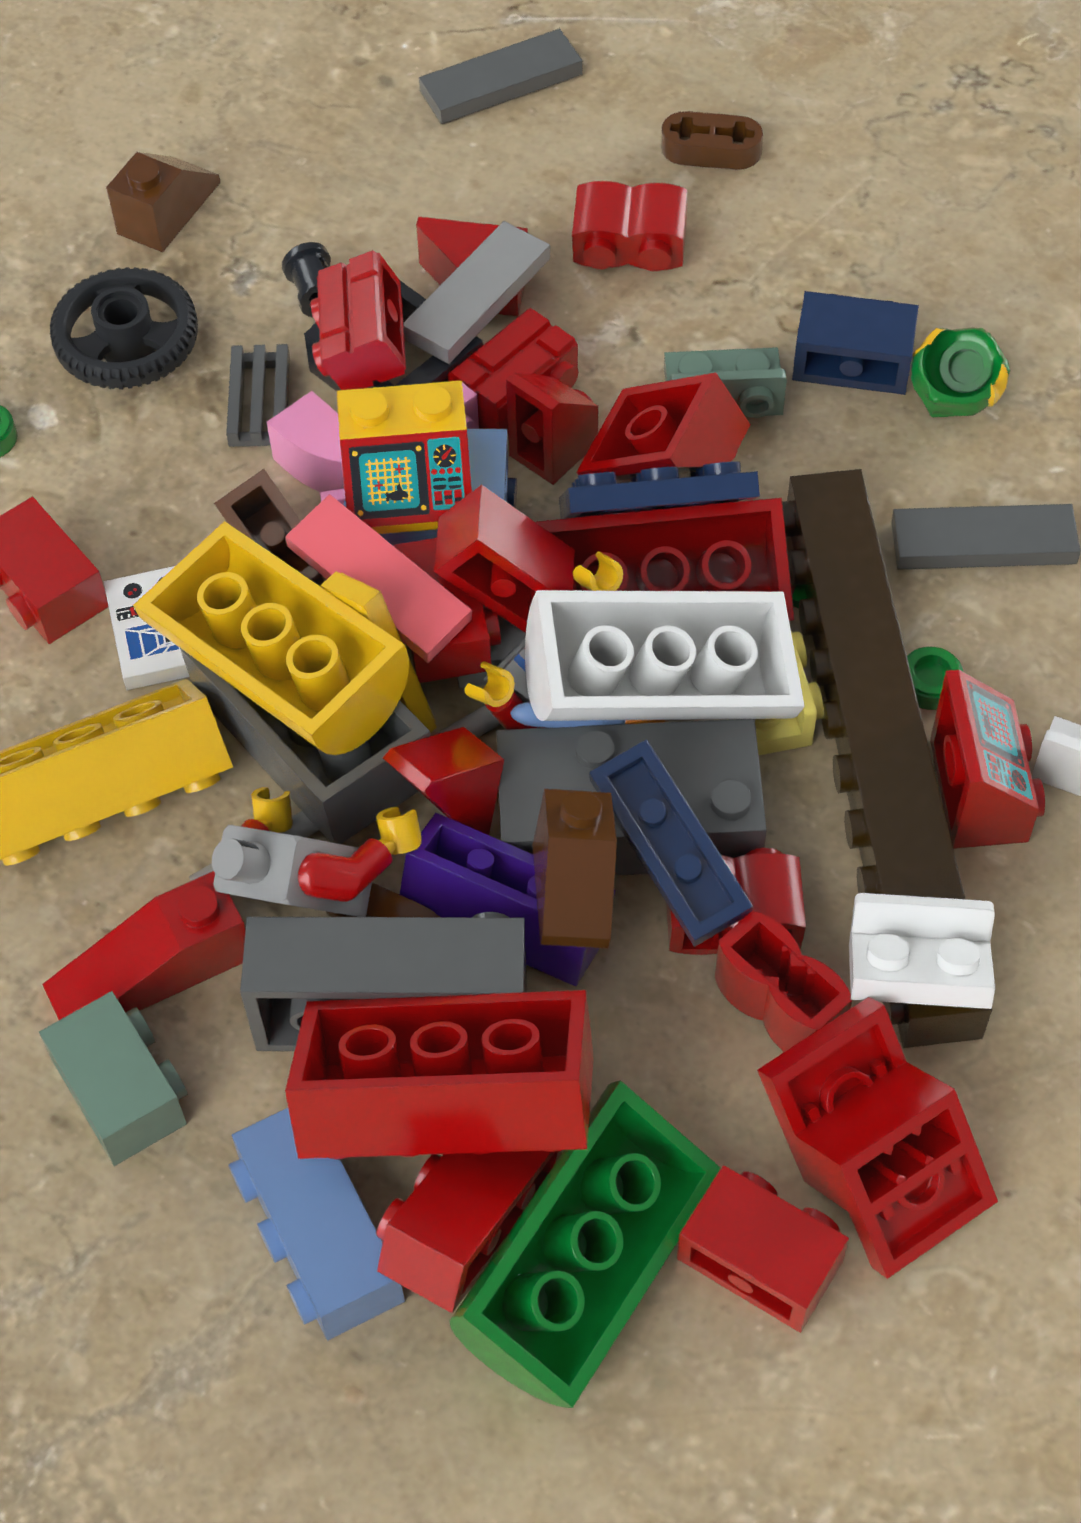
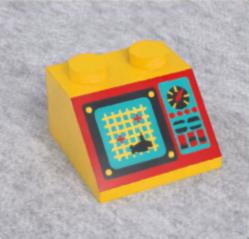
(404, 454)

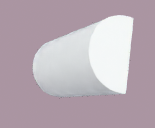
(660, 656)

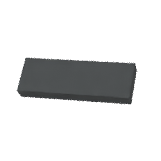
(500, 76)
(985, 536)

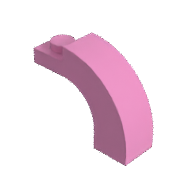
(308, 440)

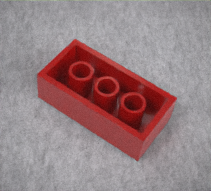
(442, 1075)

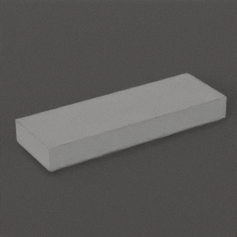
(476, 292)

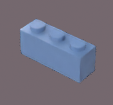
(316, 1225)

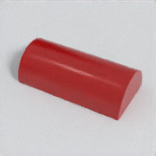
(687, 547)

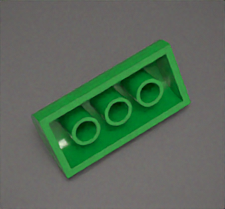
(584, 1250)

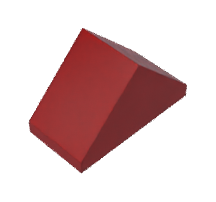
(454, 774)

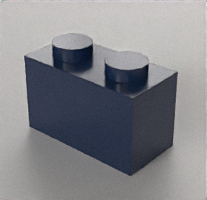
(855, 342)

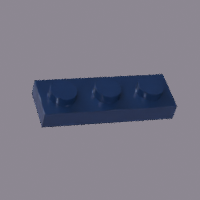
(671, 843)

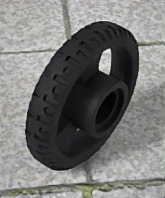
(123, 328)

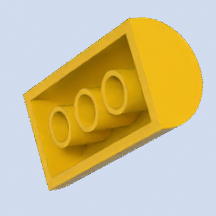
(280, 640)

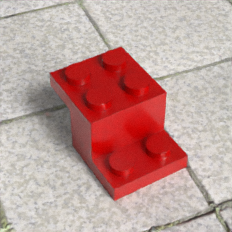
(878, 1136)

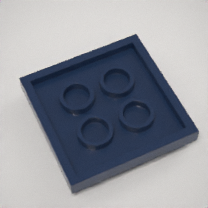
(658, 489)

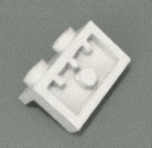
(922, 950)

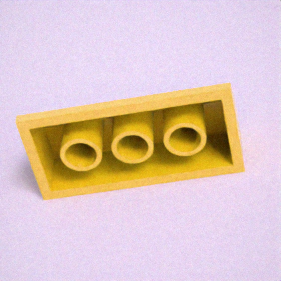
(106, 767)

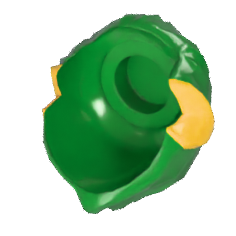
(959, 372)

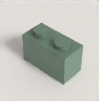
(115, 1077)

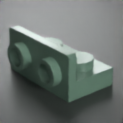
(749, 375)

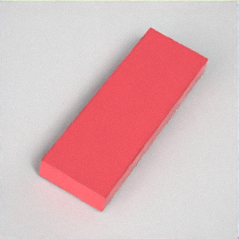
(420, 607)

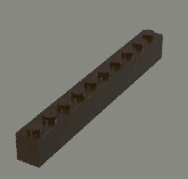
(873, 718)

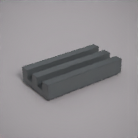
(258, 362)

